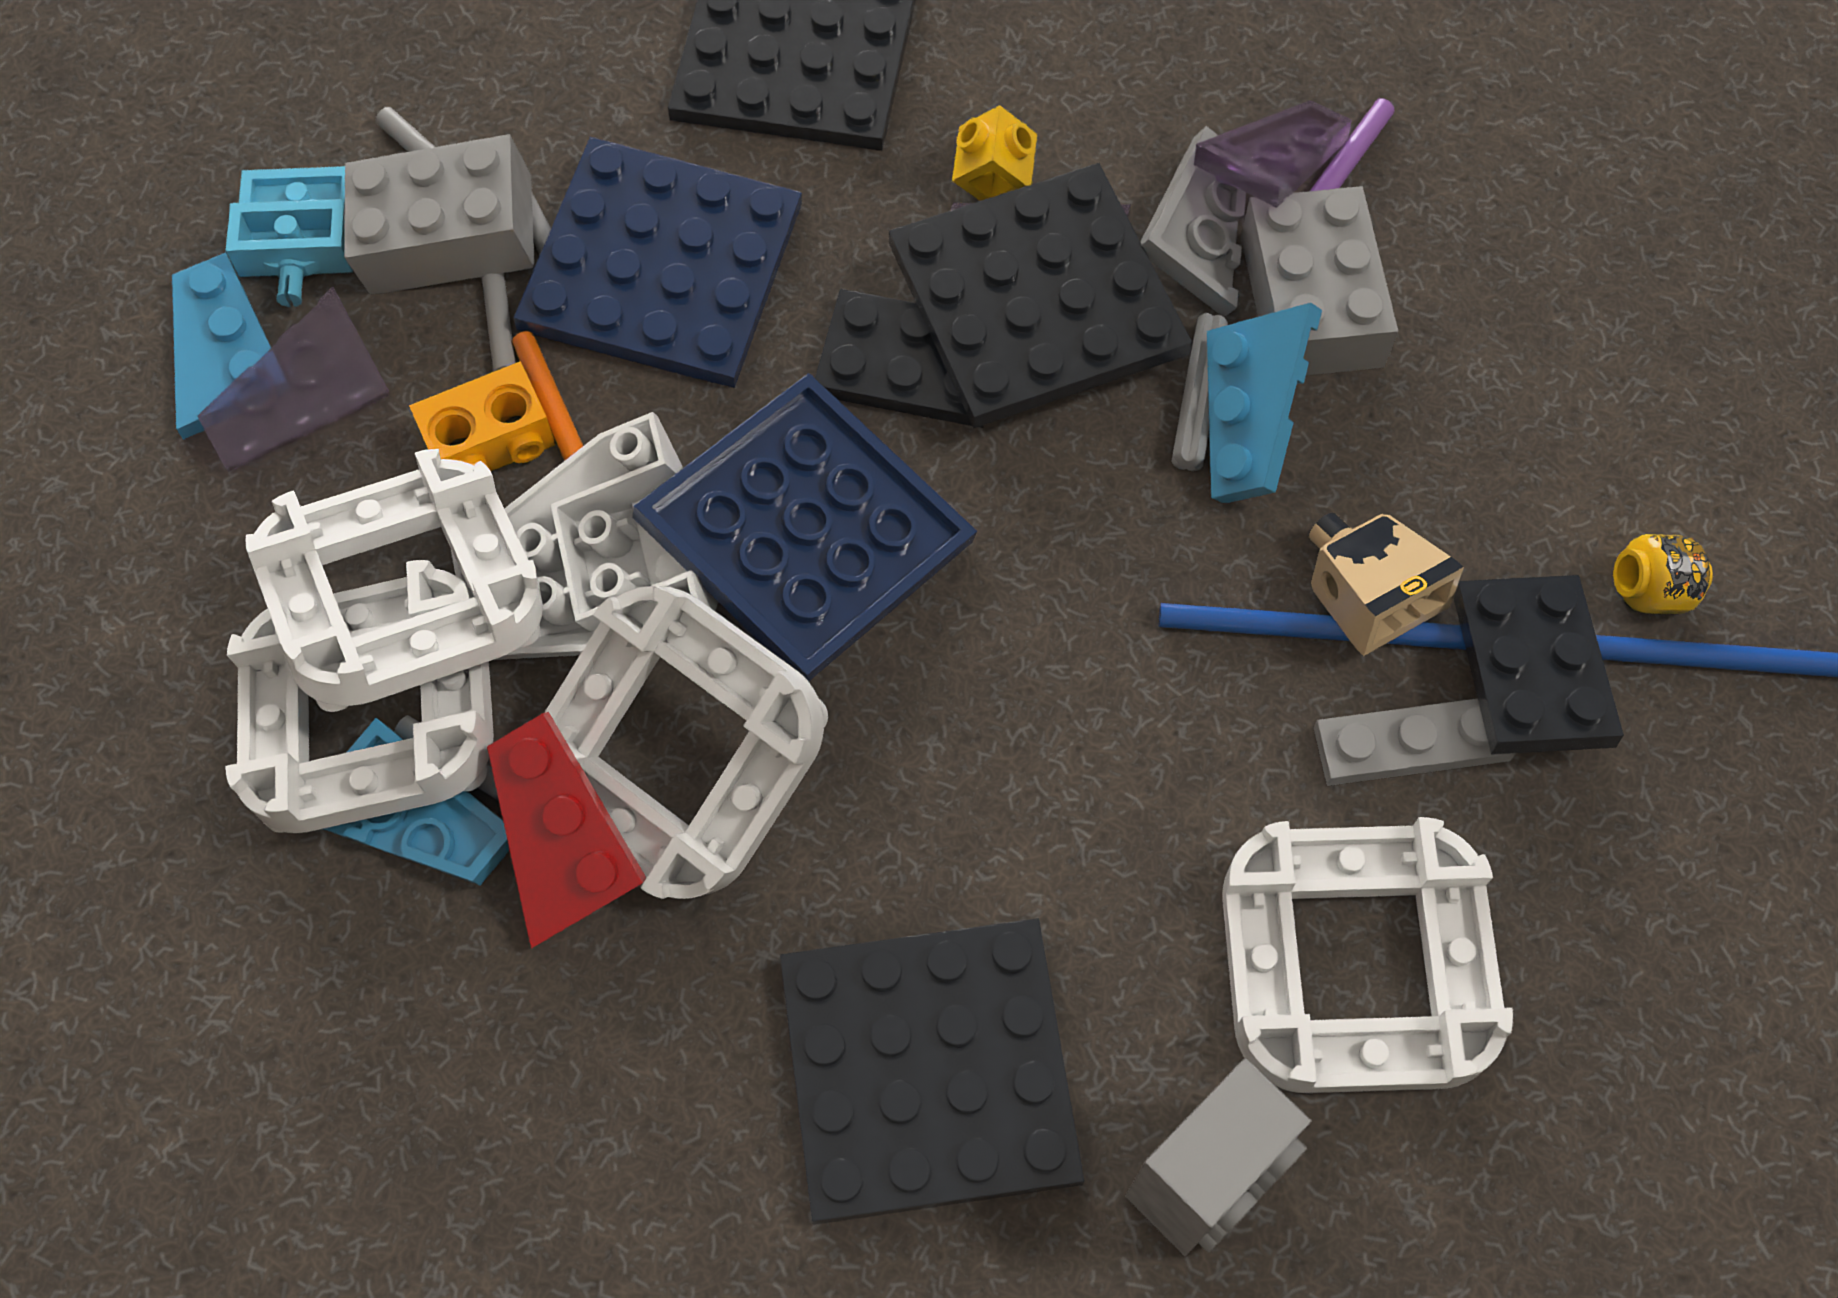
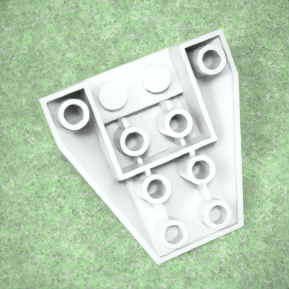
(585, 538)

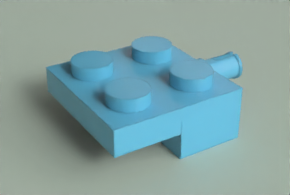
(289, 226)

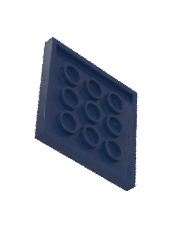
(659, 262)
(804, 526)

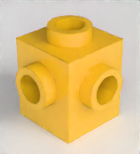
(994, 154)

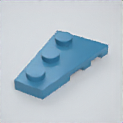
(213, 337)
(1250, 398)
(448, 836)

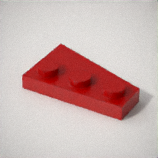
(557, 831)

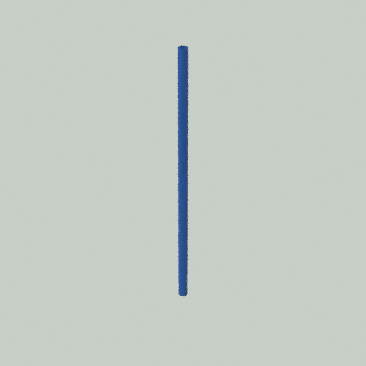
(1450, 636)

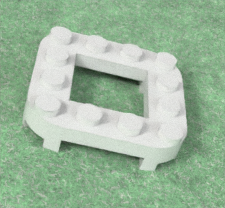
(361, 669)
(773, 697)
(273, 722)
(1457, 946)

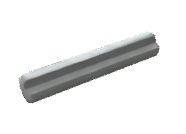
(1194, 413)

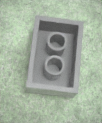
(438, 215)
(1326, 254)
(1219, 1160)

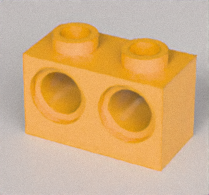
(479, 413)

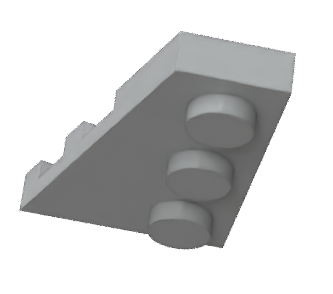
(1197, 232)

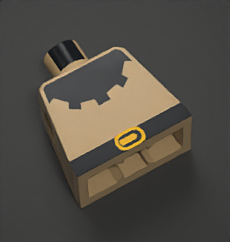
(1380, 578)

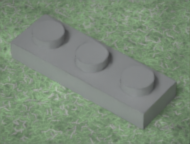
(1404, 742)

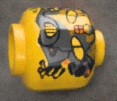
(1663, 574)

